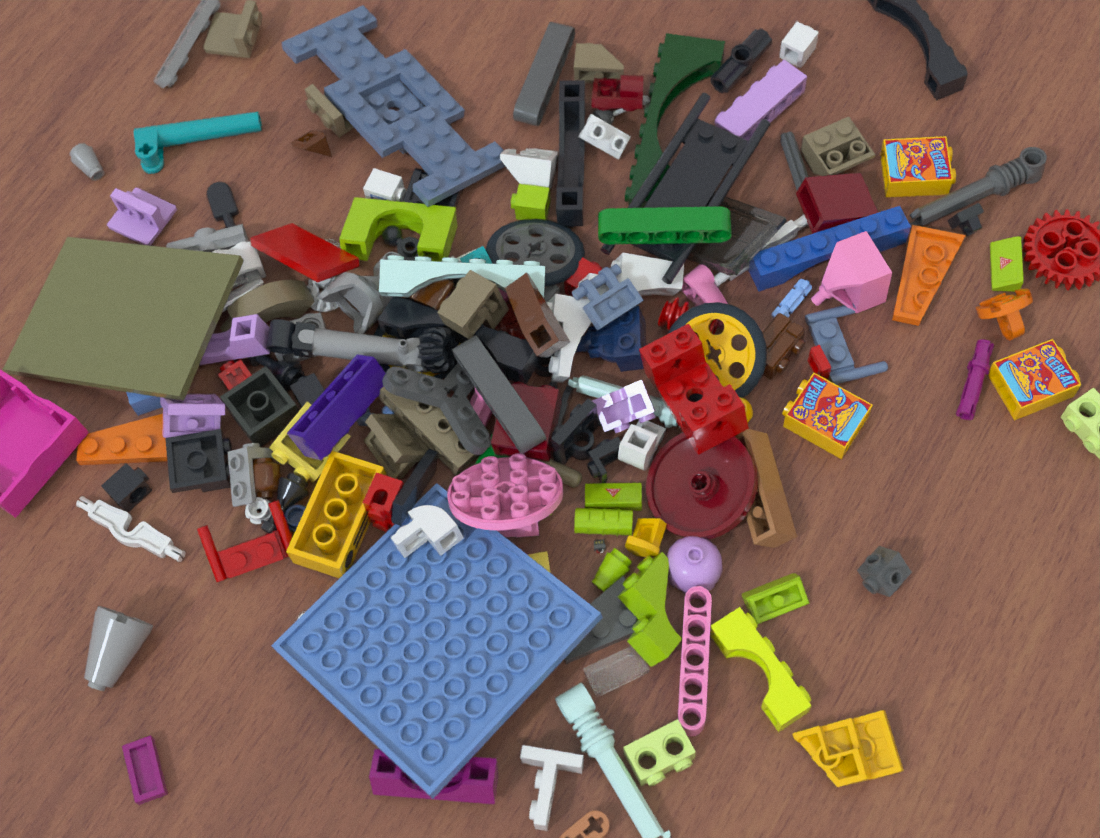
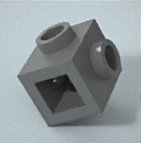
(884, 571)

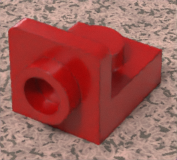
(233, 373)

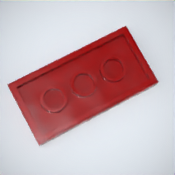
(305, 252)

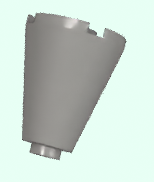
(113, 646)

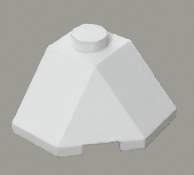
(531, 166)

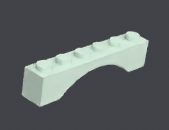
(406, 277)

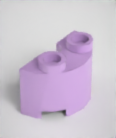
(623, 406)

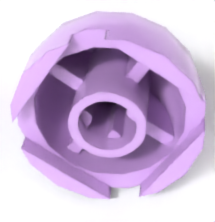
(694, 563)

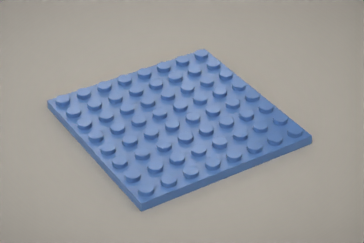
(436, 646)

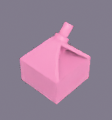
(855, 275)

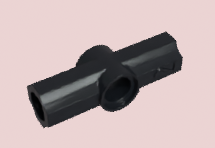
(741, 60)

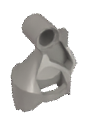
(361, 293)

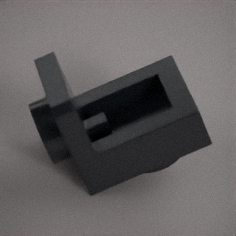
(601, 456)

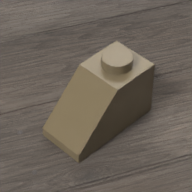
(595, 62)

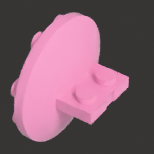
(506, 495)

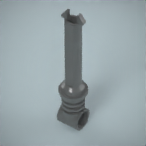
(998, 180)

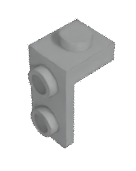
(242, 472)

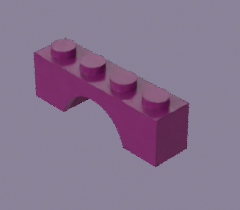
(472, 784)

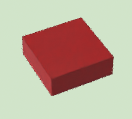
(819, 362)

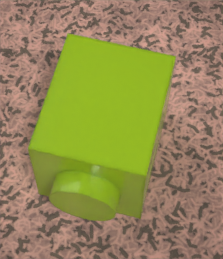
(531, 202)

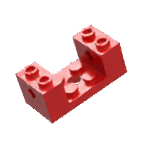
(678, 370)

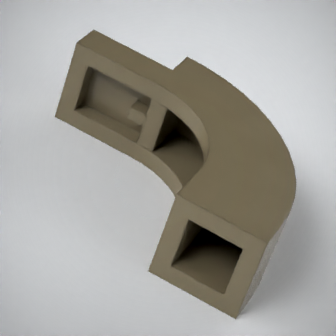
(272, 301)

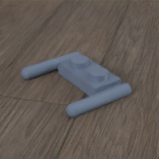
(827, 334)

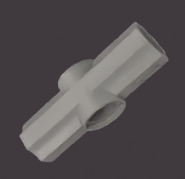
(210, 240)

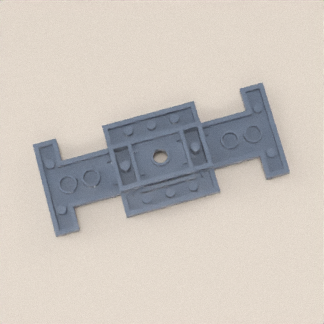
(374, 84)

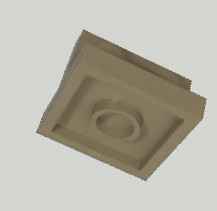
(393, 444)

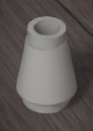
(86, 160)

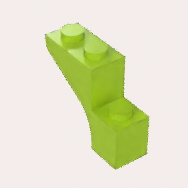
(645, 598)

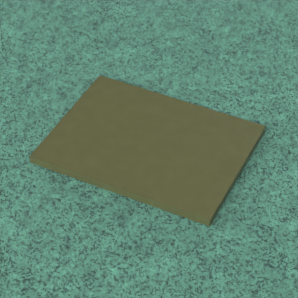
(125, 317)

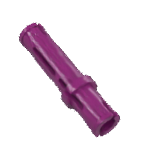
(977, 370)

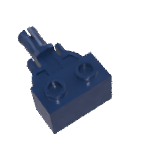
(618, 341)

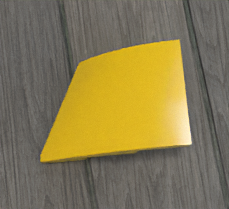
(853, 748)

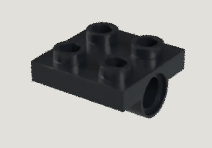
(579, 427)

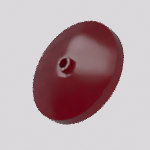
(679, 492)

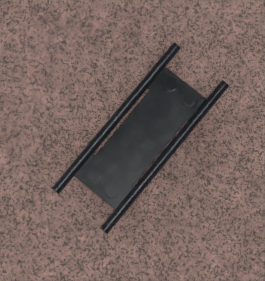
(696, 178)

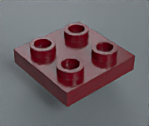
(618, 93)

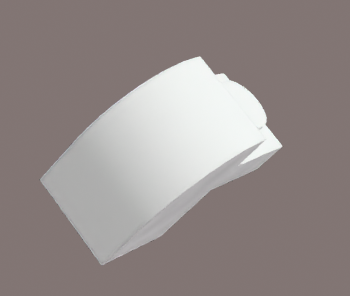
(640, 444)
(430, 525)

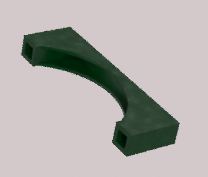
(681, 65)

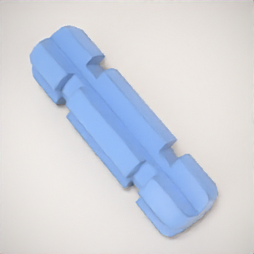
(793, 298)

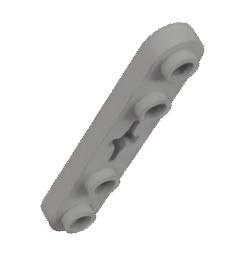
(178, 56)

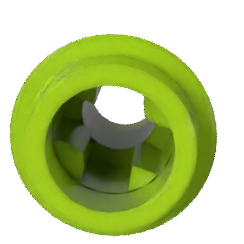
(611, 569)

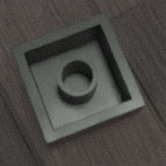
(260, 406)

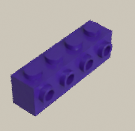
(338, 407)

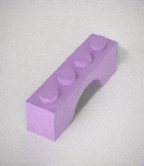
(243, 340)

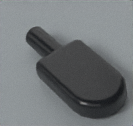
(222, 203)

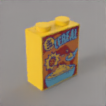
(917, 166)
(1034, 379)
(826, 415)

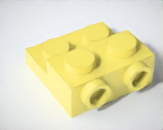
(286, 451)

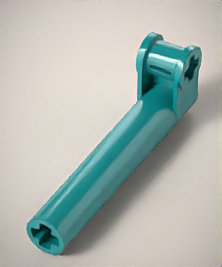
(152, 139)

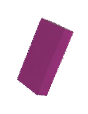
(144, 770)

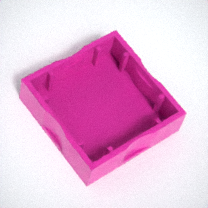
(33, 442)

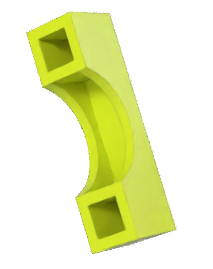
(738, 637)

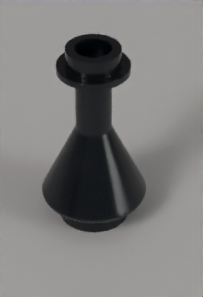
(284, 371)
(290, 492)

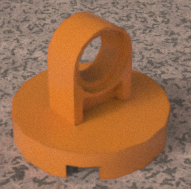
(1006, 311)

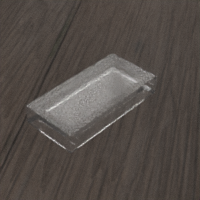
(615, 671)

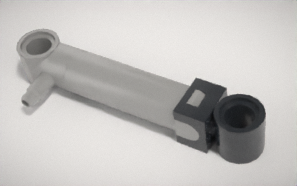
(307, 341)

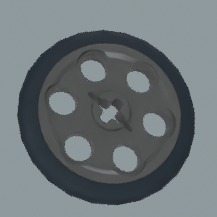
(538, 248)

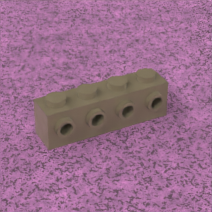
(431, 428)

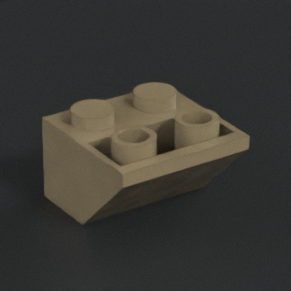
(835, 148)

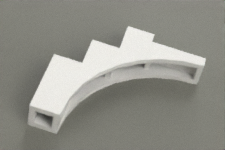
(646, 277)

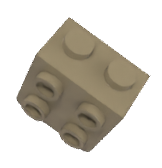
(234, 33)
(327, 111)

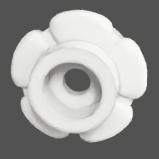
(251, 511)

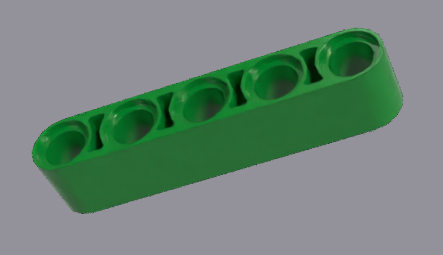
(664, 225)

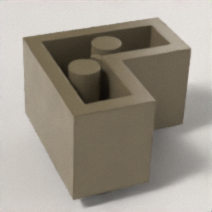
(473, 304)

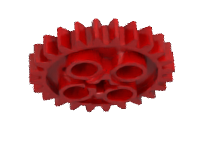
(1065, 249)

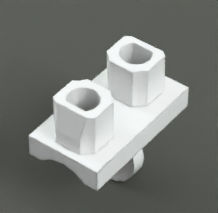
(604, 136)

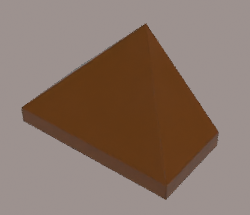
(314, 142)

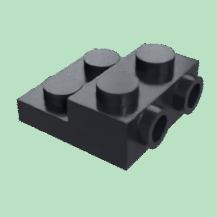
(198, 461)

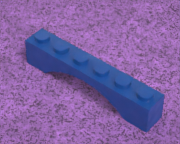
(784, 261)

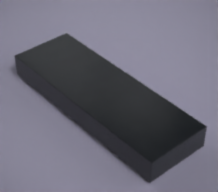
(414, 487)

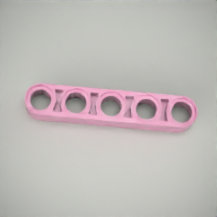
(694, 646)

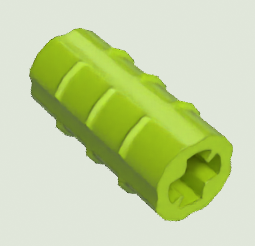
(603, 521)

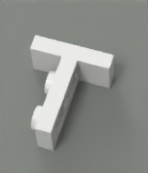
(546, 778)

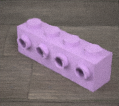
(763, 100)

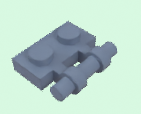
(611, 304)

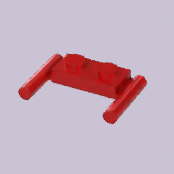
(251, 553)

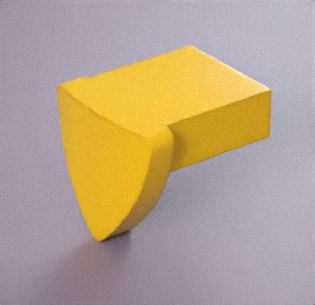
(646, 537)

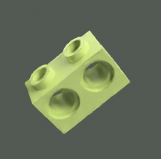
(1085, 427)
(655, 747)

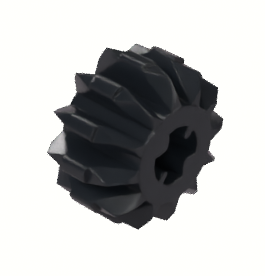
(436, 349)

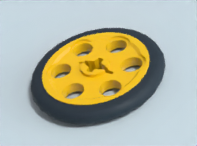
(735, 323)

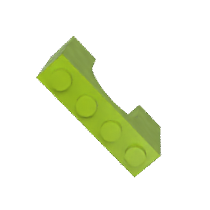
(371, 216)

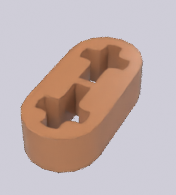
(582, 825)

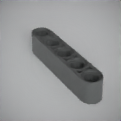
(544, 74)
(499, 394)

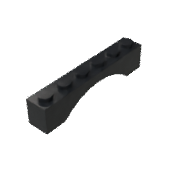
(943, 70)
(571, 153)
(409, 319)

